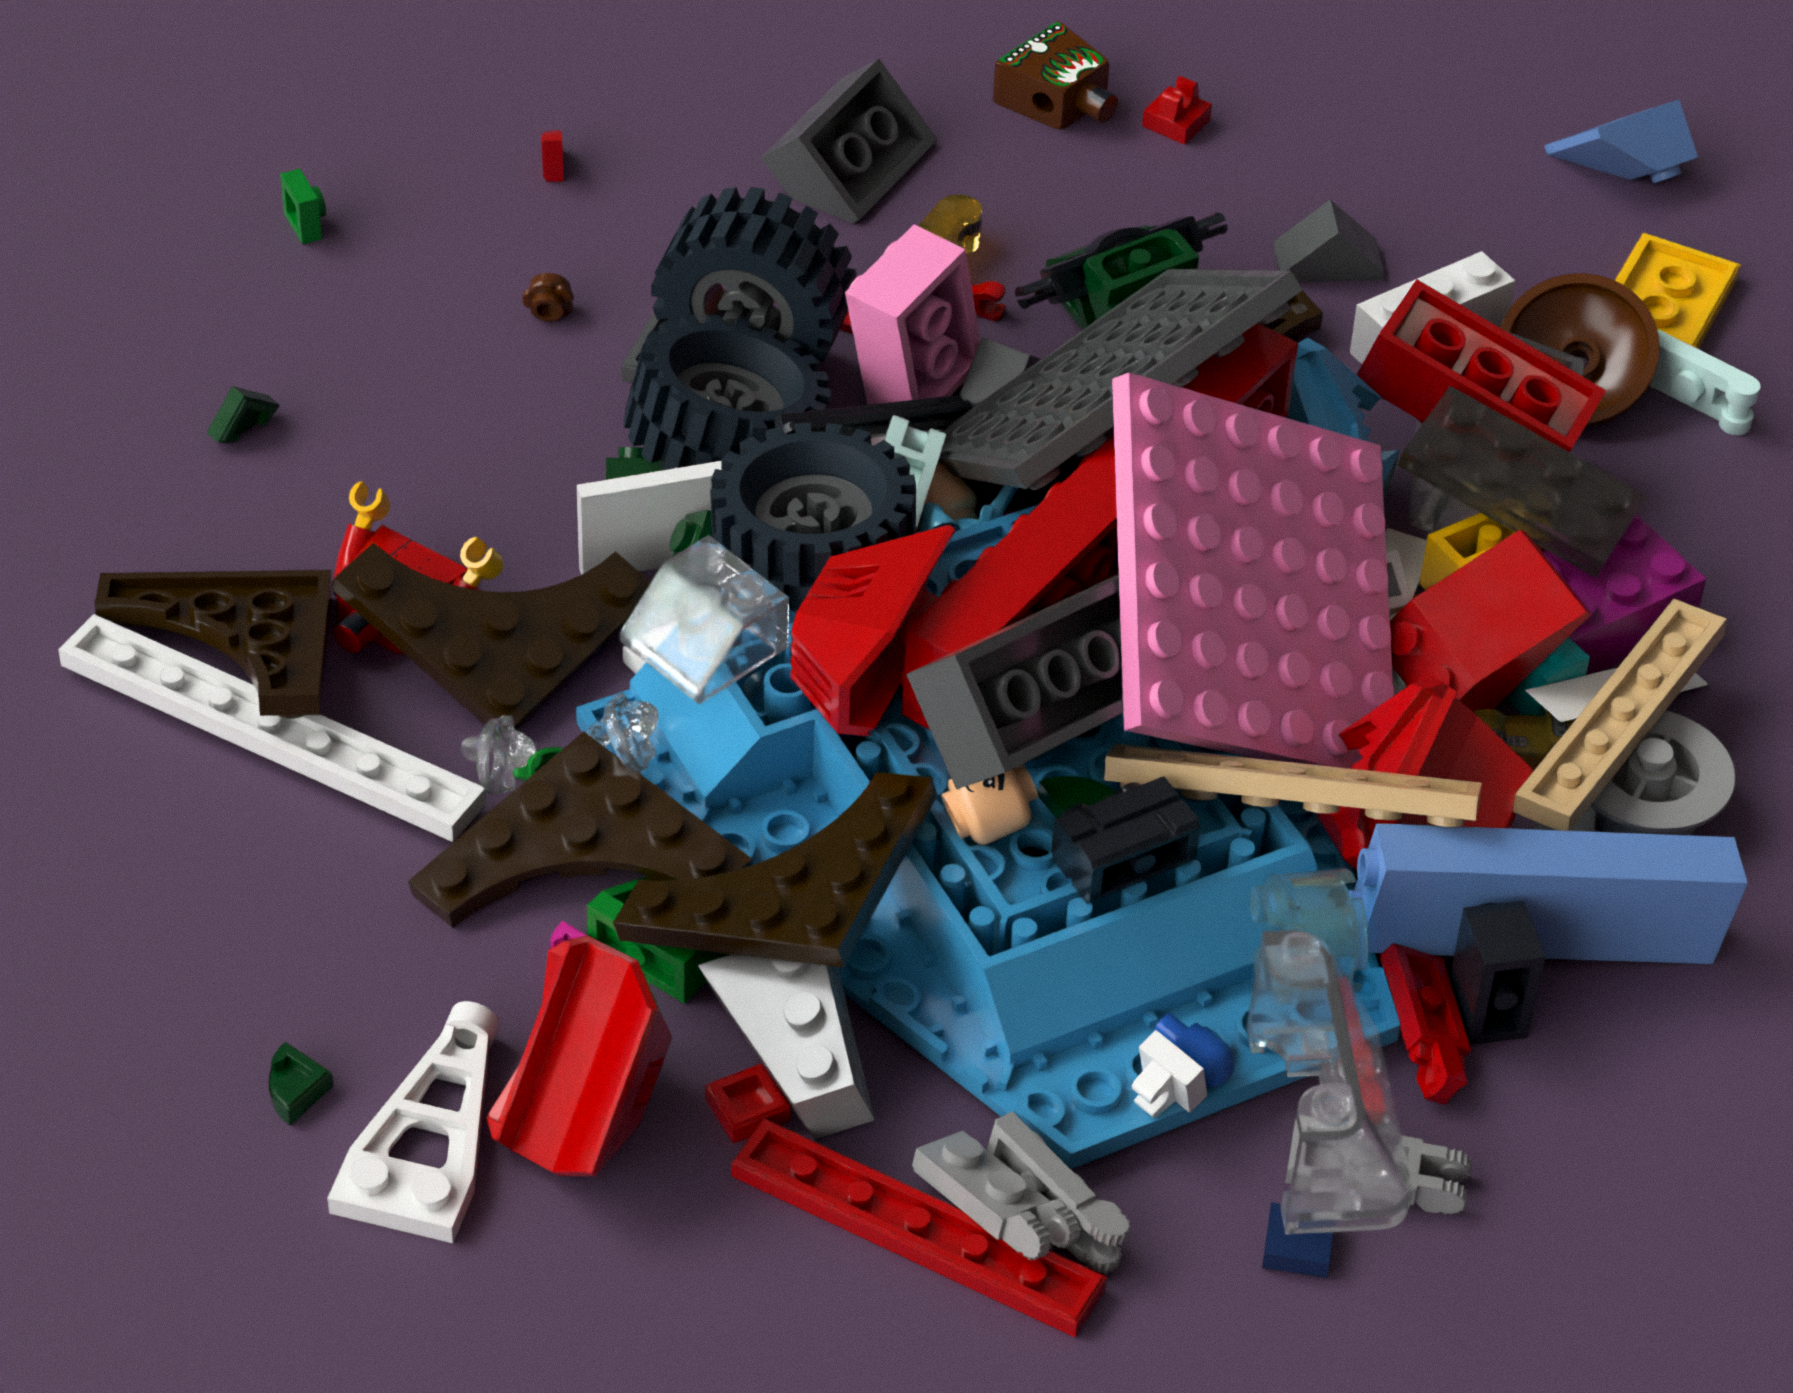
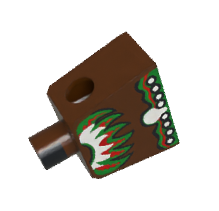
(1055, 79)

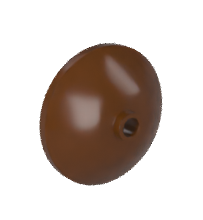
(1595, 322)

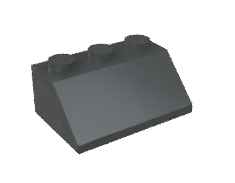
(851, 145)

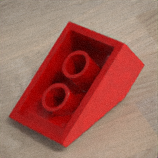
(1487, 623)

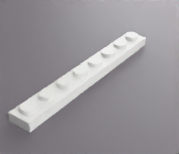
(305, 744)

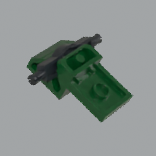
(1118, 265)

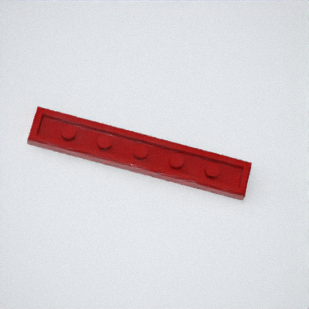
(916, 1227)

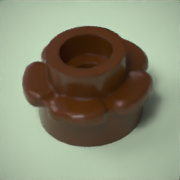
(548, 297)

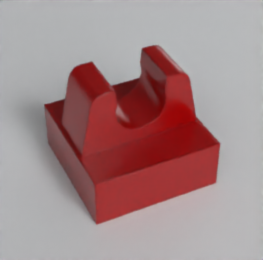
(1178, 112)

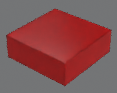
(745, 1100)

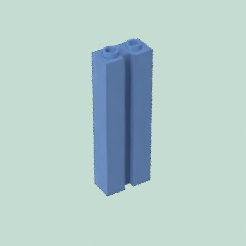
(1583, 889)

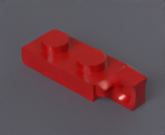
(1428, 1020)

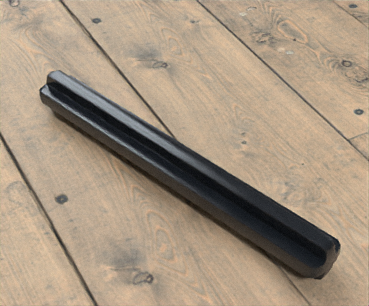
(875, 418)

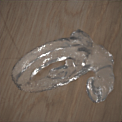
(636, 723)
(510, 752)

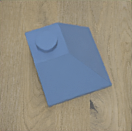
(1633, 145)

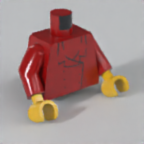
(356, 632)

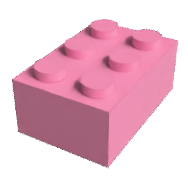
(914, 320)

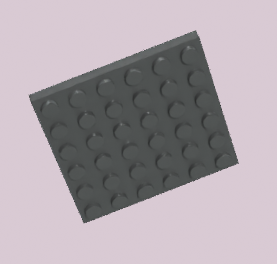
(1068, 395)

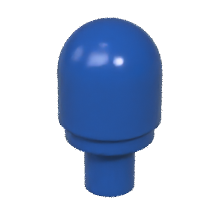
(1202, 1047)

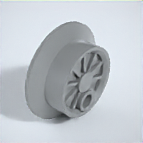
(1669, 782)

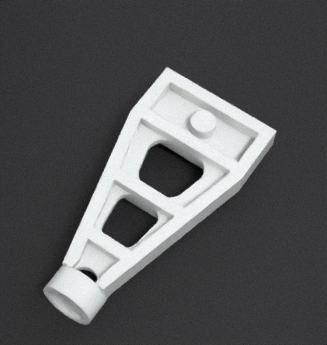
(412, 1194)

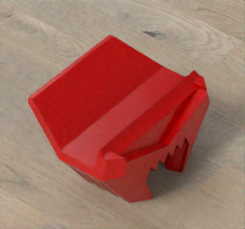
(853, 626)
(1433, 736)
(584, 1062)

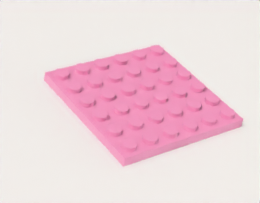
(1247, 576)

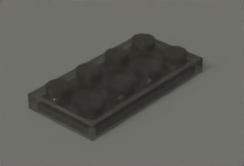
(1522, 481)

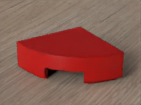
(552, 156)

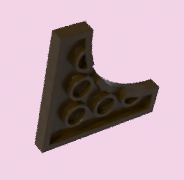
(261, 619)
(487, 646)
(578, 820)
(800, 903)

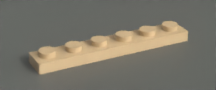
(1619, 716)
(1317, 786)

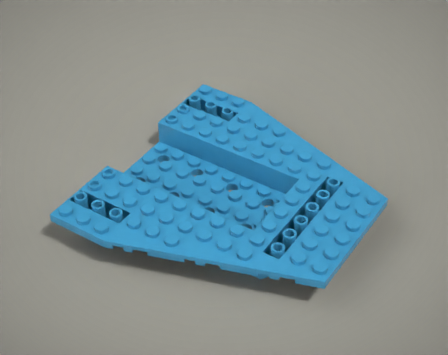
(993, 951)

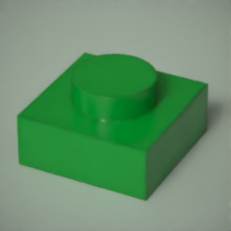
(302, 205)

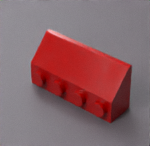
(1443, 344)

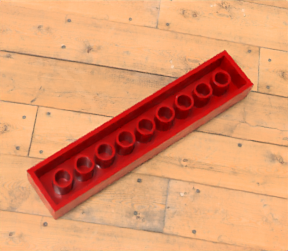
(1073, 532)

